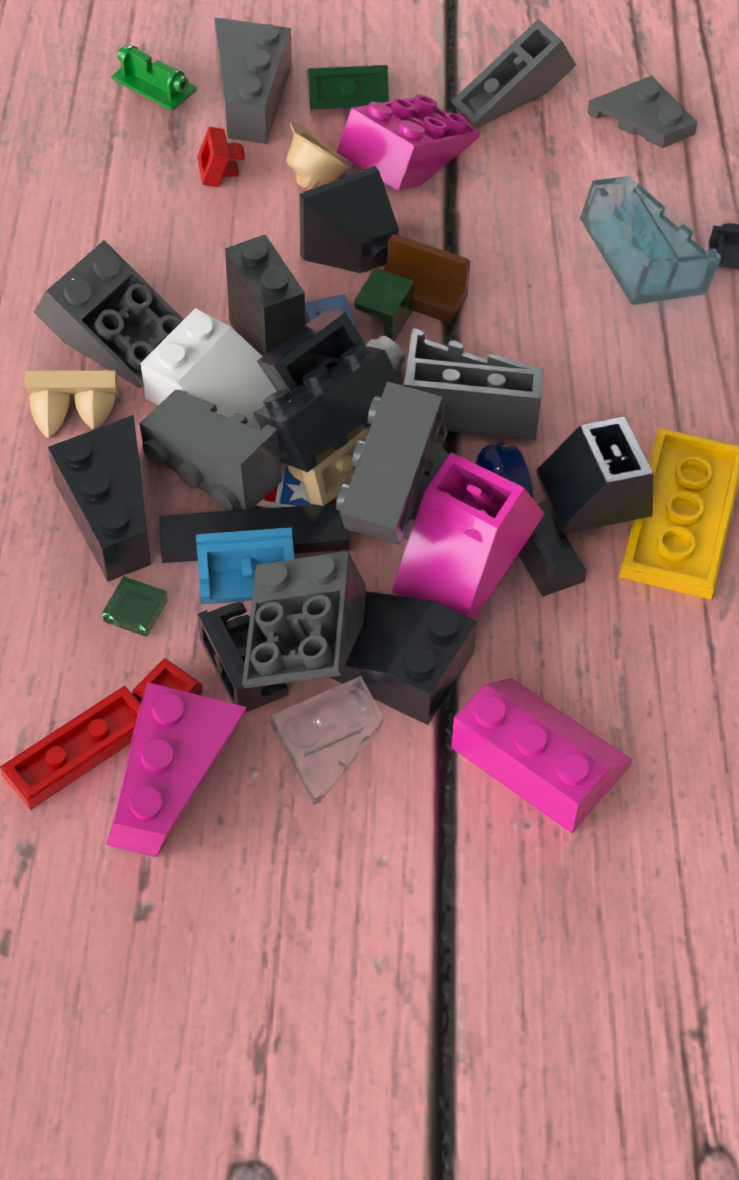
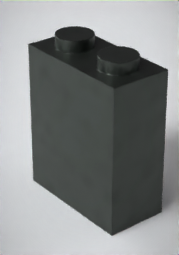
(262, 294)

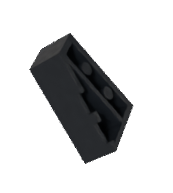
(326, 405)

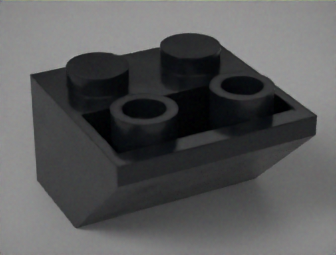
(598, 478)

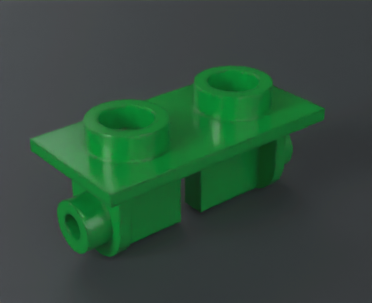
(154, 81)

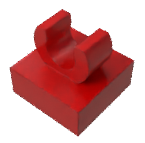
(217, 157)

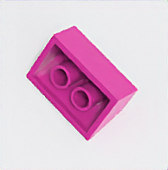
(537, 751)

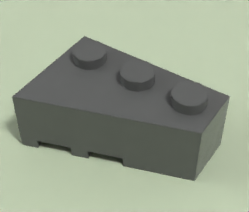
(252, 75)
(478, 393)
(213, 451)
(392, 462)

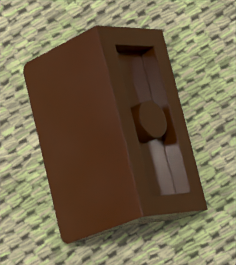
(438, 276)

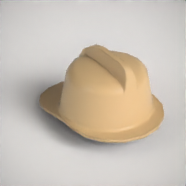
(313, 158)

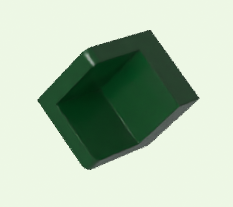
(387, 298)

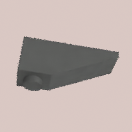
(516, 76)

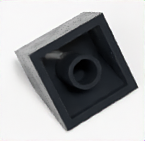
(311, 347)

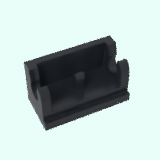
(226, 648)

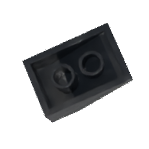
(410, 652)

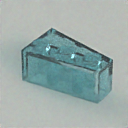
(643, 246)

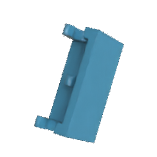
(230, 560)

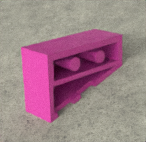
(168, 760)

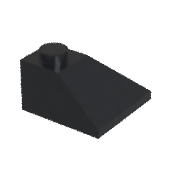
(347, 222)

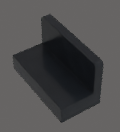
(551, 557)

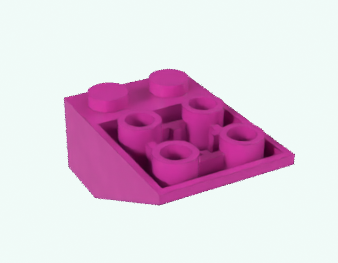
(405, 139)
(465, 536)

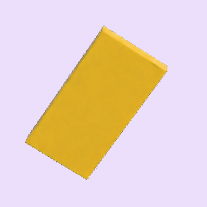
(691, 515)

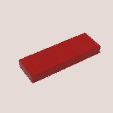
(73, 748)

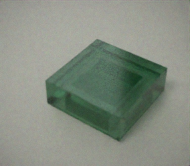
(135, 606)

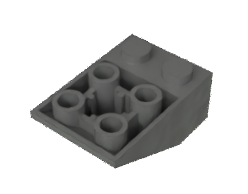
(108, 313)
(303, 619)

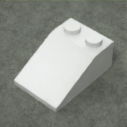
(208, 363)

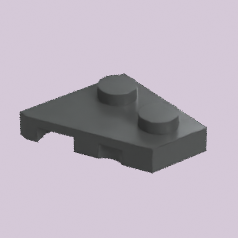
(646, 111)

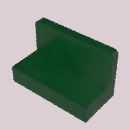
(347, 86)

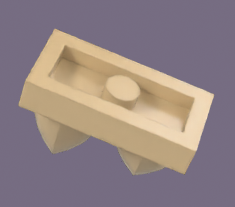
(54, 389)
(332, 469)

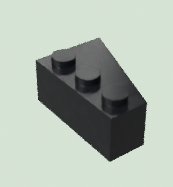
(104, 493)

